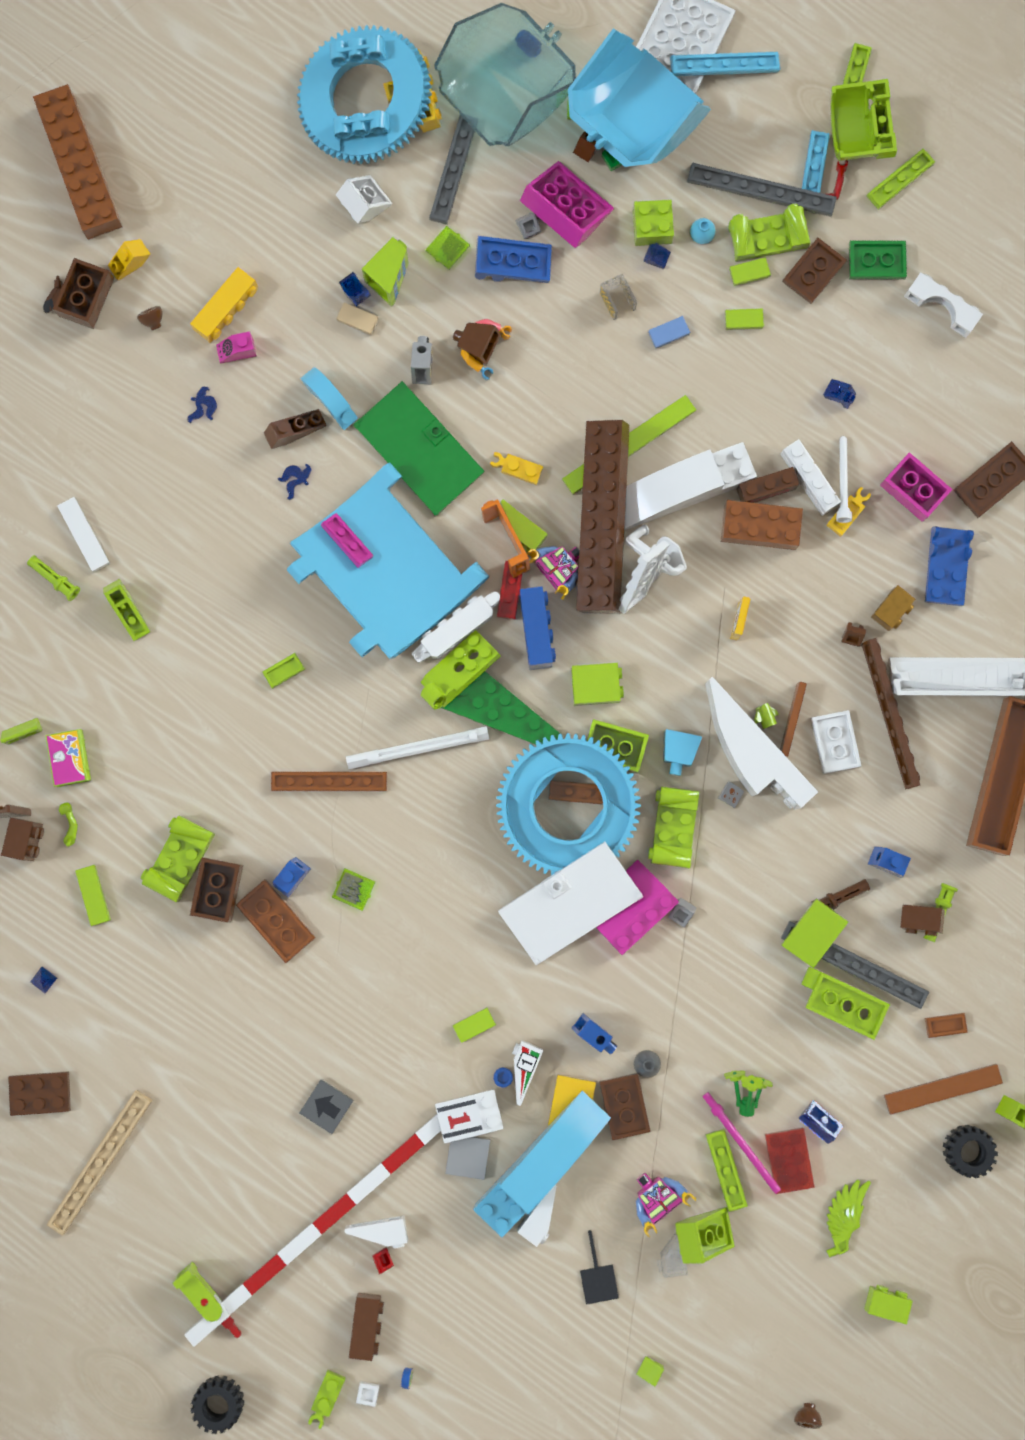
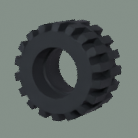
(986, 1151)
(208, 1418)

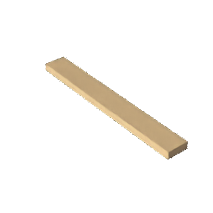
(99, 1162)

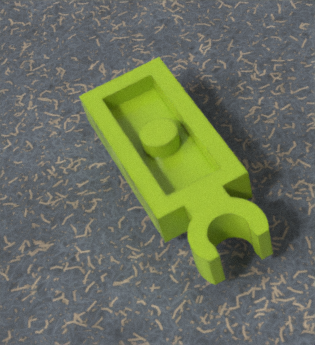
(326, 1397)

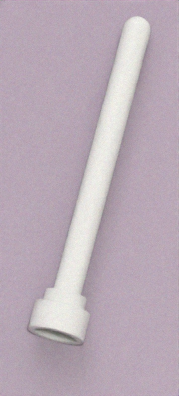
(844, 514)

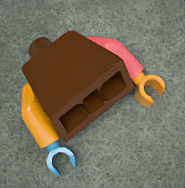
(479, 342)

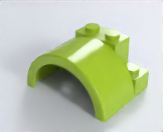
(861, 130)

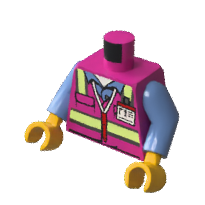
(557, 566)
(658, 1199)

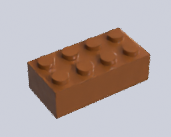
(761, 525)

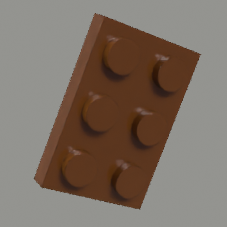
(814, 270)
(39, 1093)
(625, 1106)

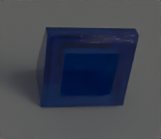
(657, 256)

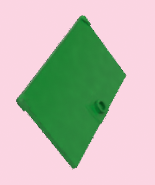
(419, 448)

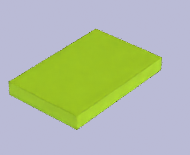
(814, 933)

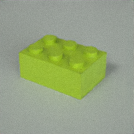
(624, 741)

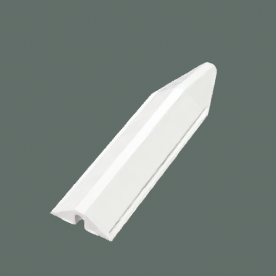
(957, 676)

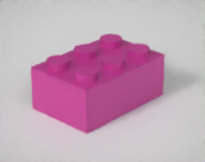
(916, 487)

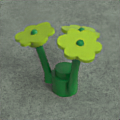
(752, 1083)

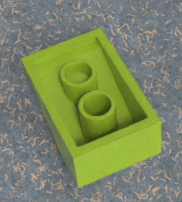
(704, 1236)

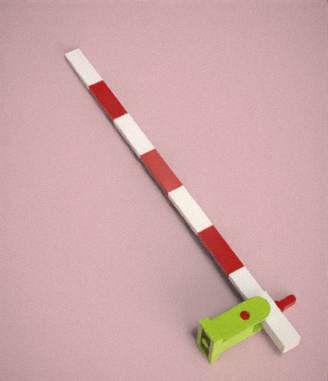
(218, 1311)

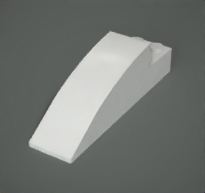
(687, 484)
(752, 753)

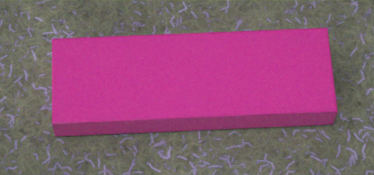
(347, 540)

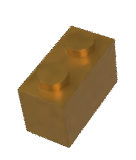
(893, 608)

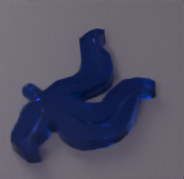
(201, 399)
(295, 471)

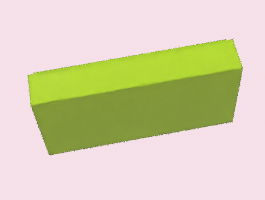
(749, 271)
(744, 319)
(283, 670)
(474, 1025)

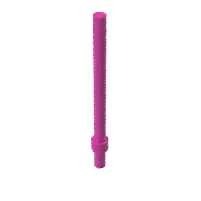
(717, 1110)

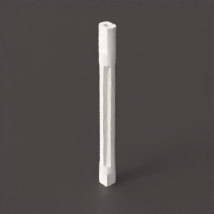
(379, 756)

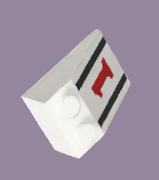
(469, 1116)

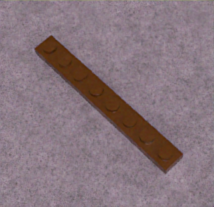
(890, 713)

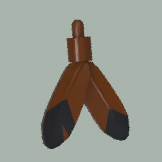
(52, 297)

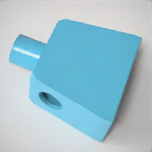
(679, 750)

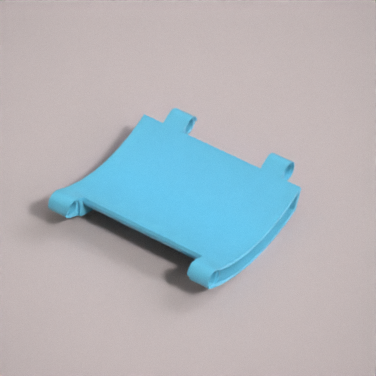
(406, 582)

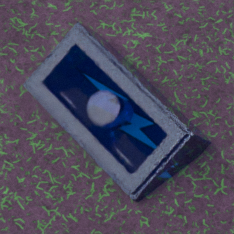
(821, 1122)

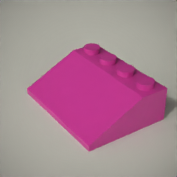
(566, 204)
(637, 919)

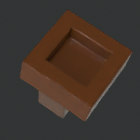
(853, 635)

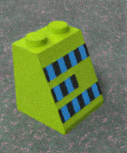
(387, 270)

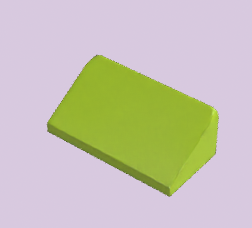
(21, 731)

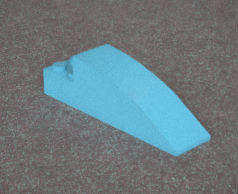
(542, 1164)

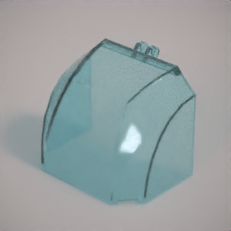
(504, 73)

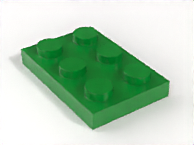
(877, 259)

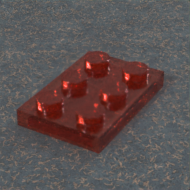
(789, 1160)

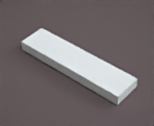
(83, 534)

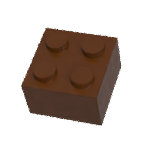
(22, 839)

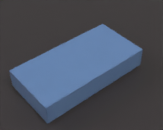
(669, 332)

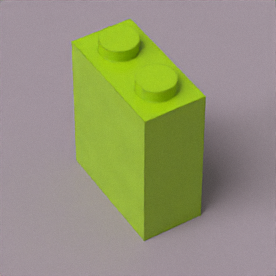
(596, 684)

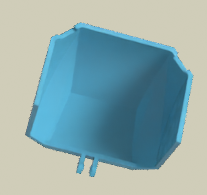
(633, 103)

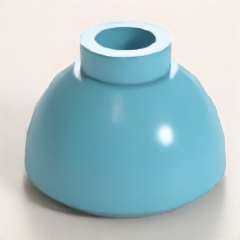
(702, 231)

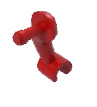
(841, 169)

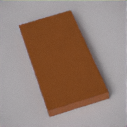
(275, 921)

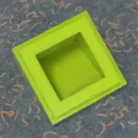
(650, 1371)

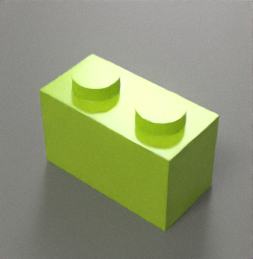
(888, 1304)

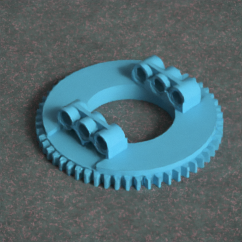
(372, 133)
(532, 776)

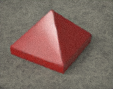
(382, 1260)

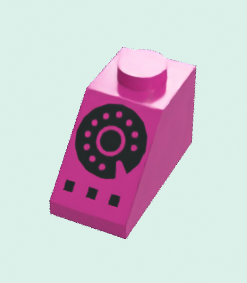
(236, 347)

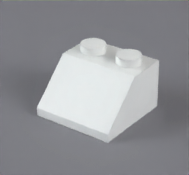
(363, 198)

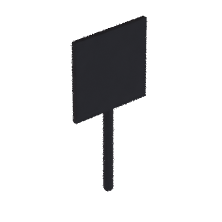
(598, 1282)

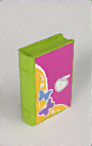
(68, 758)

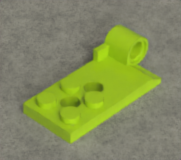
(443, 681)
(828, 999)

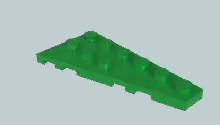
(499, 709)

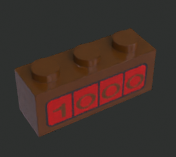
(768, 486)

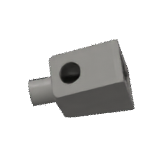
(421, 361)

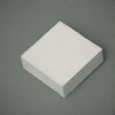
(367, 1393)

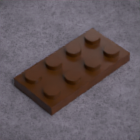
(993, 480)

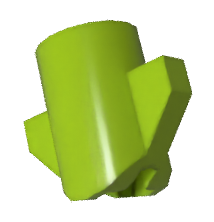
(765, 715)

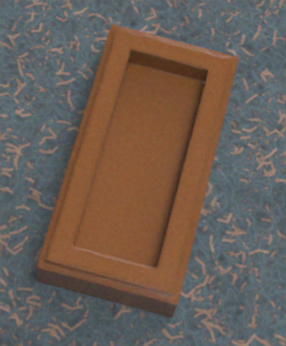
(946, 1025)

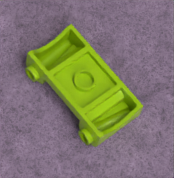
(769, 234)
(674, 827)
(178, 858)

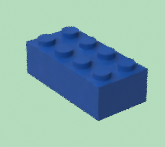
(536, 630)

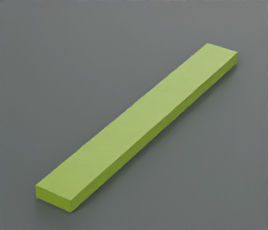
(642, 435)

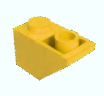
(128, 258)

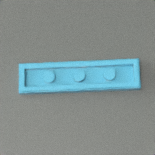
(815, 161)

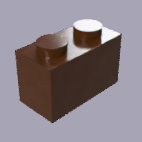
(922, 919)

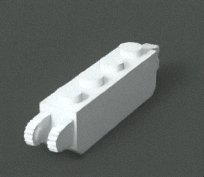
(457, 628)

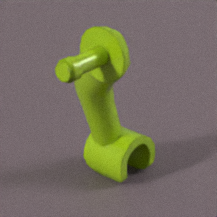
(66, 809)

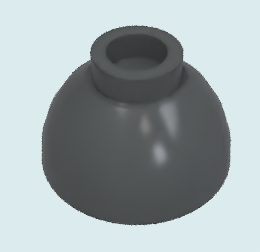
(647, 1063)

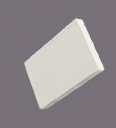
(836, 742)

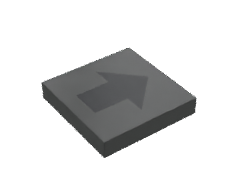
(326, 1106)

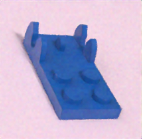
(512, 260)
(948, 565)

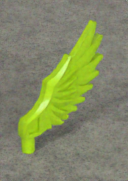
(845, 1216)

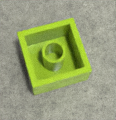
(653, 222)

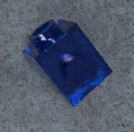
(354, 289)
(840, 392)

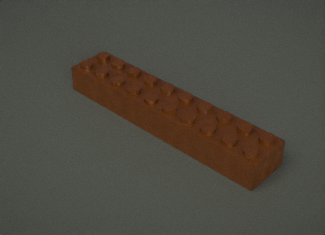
(603, 516)

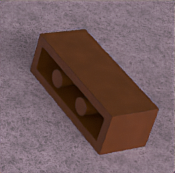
(366, 1327)

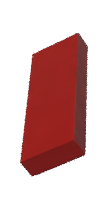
(509, 594)

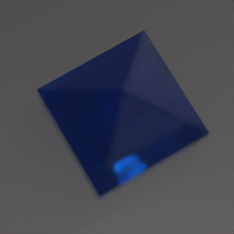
(43, 980)

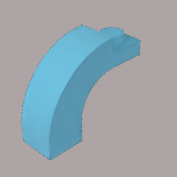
(330, 397)

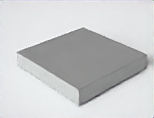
(468, 1157)

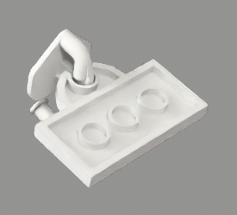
(660, 558)

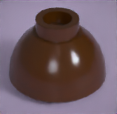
(151, 317)
(808, 1417)

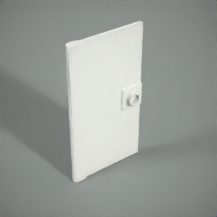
(570, 903)

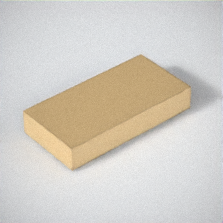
(357, 318)

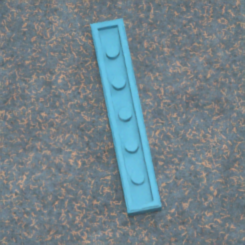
(725, 63)

